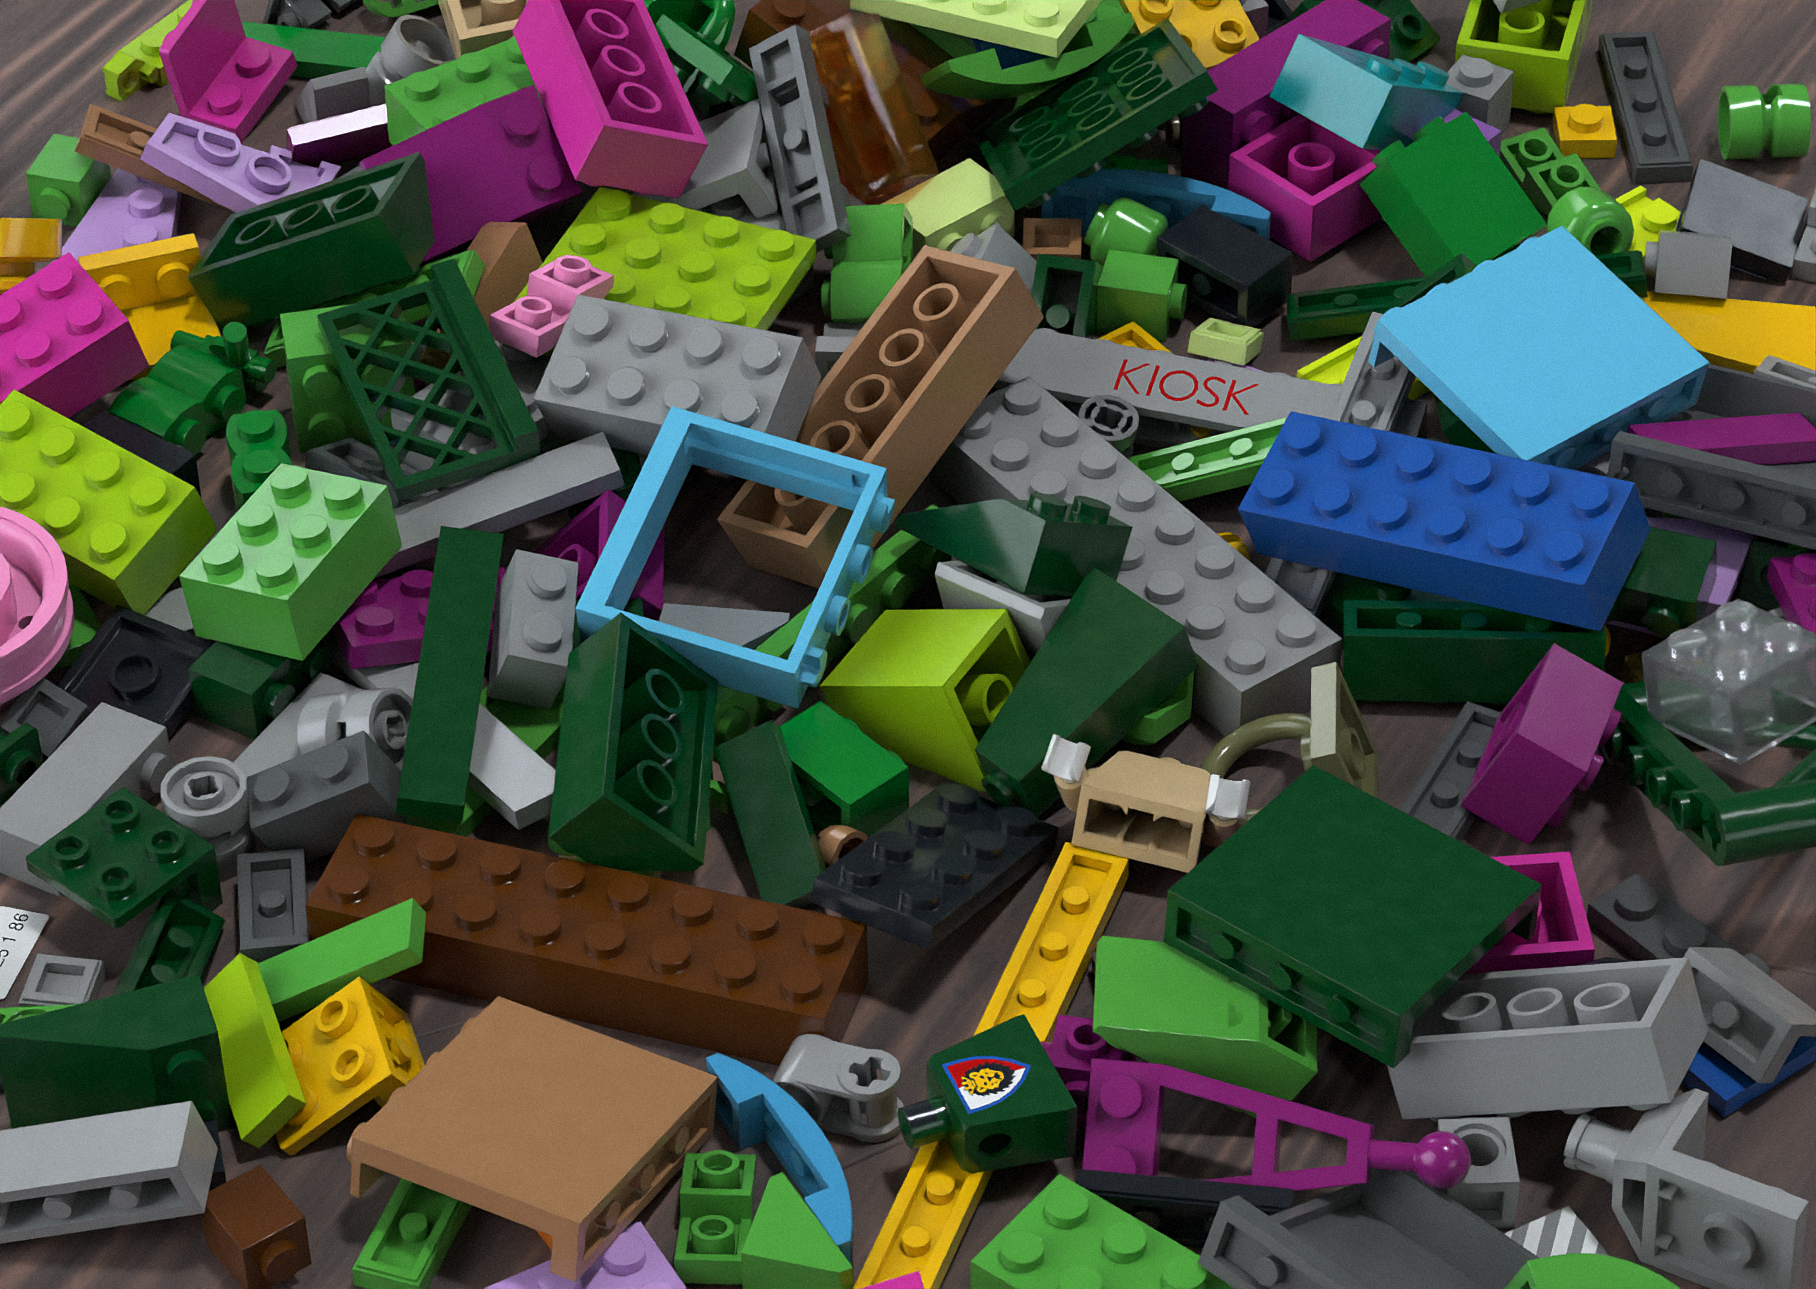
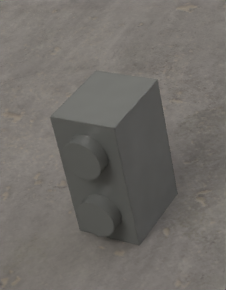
(319, 793)

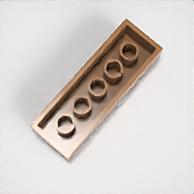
(892, 402)

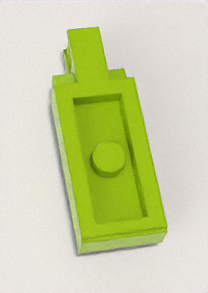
(140, 59)

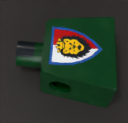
(994, 1102)

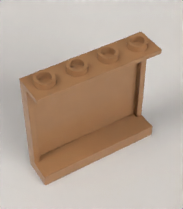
(541, 1128)

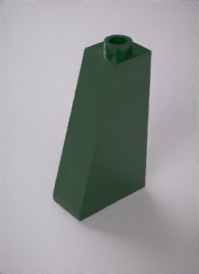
(1088, 684)

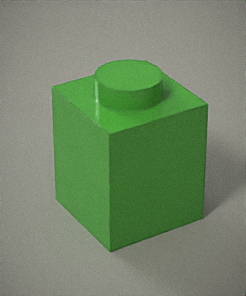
(64, 181)
(1140, 291)

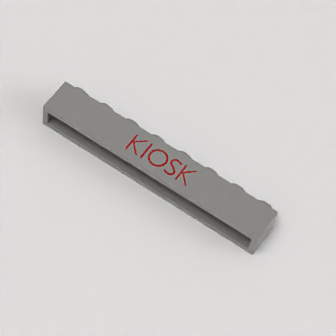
(1175, 389)

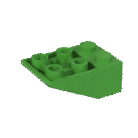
(1198, 1019)

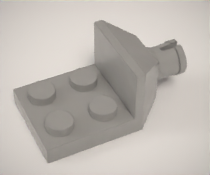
(1687, 1210)

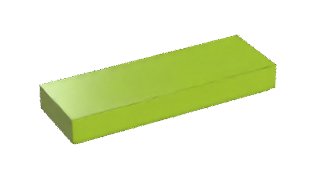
(254, 1053)

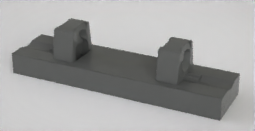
(800, 137)

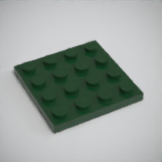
(1094, 115)

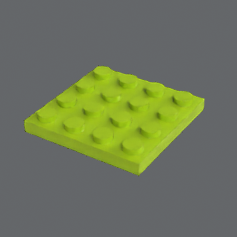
(687, 259)

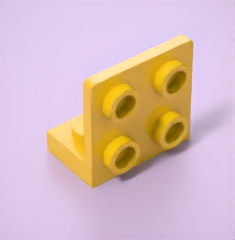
(1209, 27)
(153, 291)
(344, 1057)

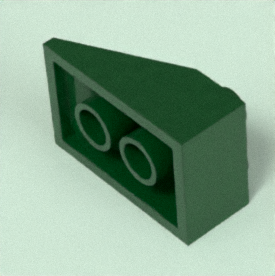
(1029, 543)
(116, 1057)

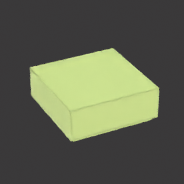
(1226, 341)

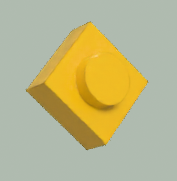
(1585, 131)

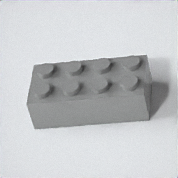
(630, 363)
(1553, 1041)

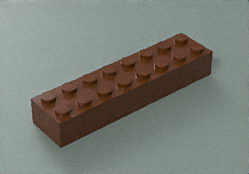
(601, 941)

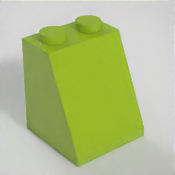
(930, 685)

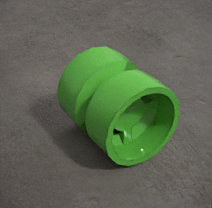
(1764, 121)

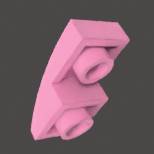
(538, 319)

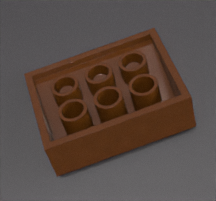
(942, 116)

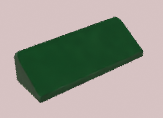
(171, 944)

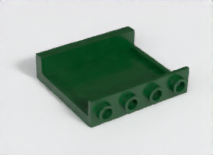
(1347, 911)

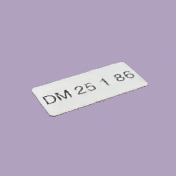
(17, 938)

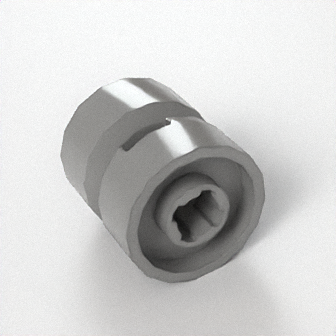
(408, 48)
(379, 712)
(212, 802)

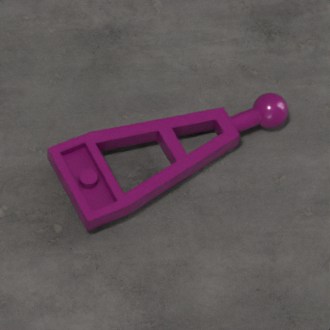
(1128, 1117)

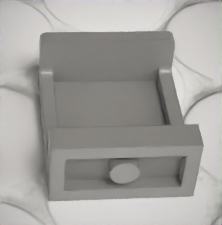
(732, 164)

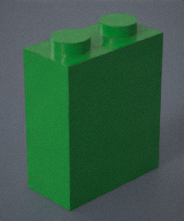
(1450, 196)

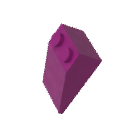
(488, 167)

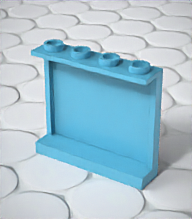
(1544, 353)

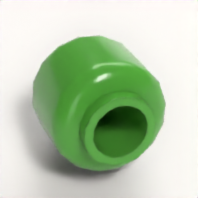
(1593, 220)
(1124, 227)

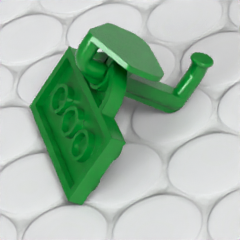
(695, 43)

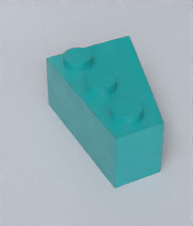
(1363, 94)

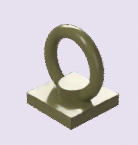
(1330, 738)

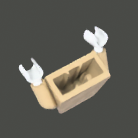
(1145, 804)

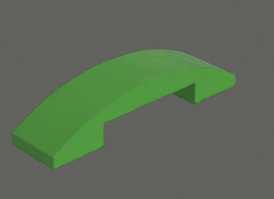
(982, 77)

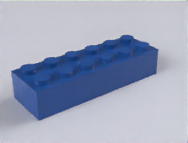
(1446, 519)

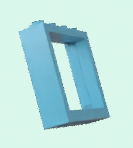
(764, 459)

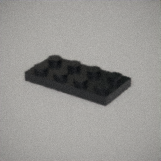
(935, 865)

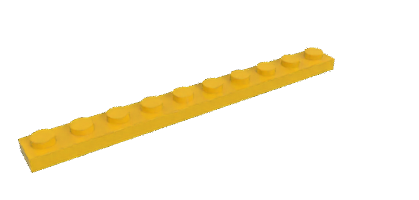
(1037, 982)

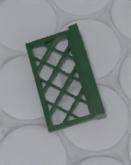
(473, 355)

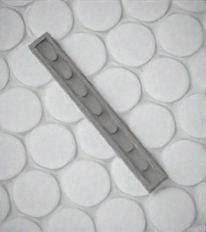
(482, 504)

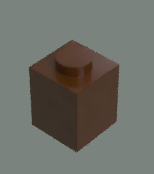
(256, 1230)

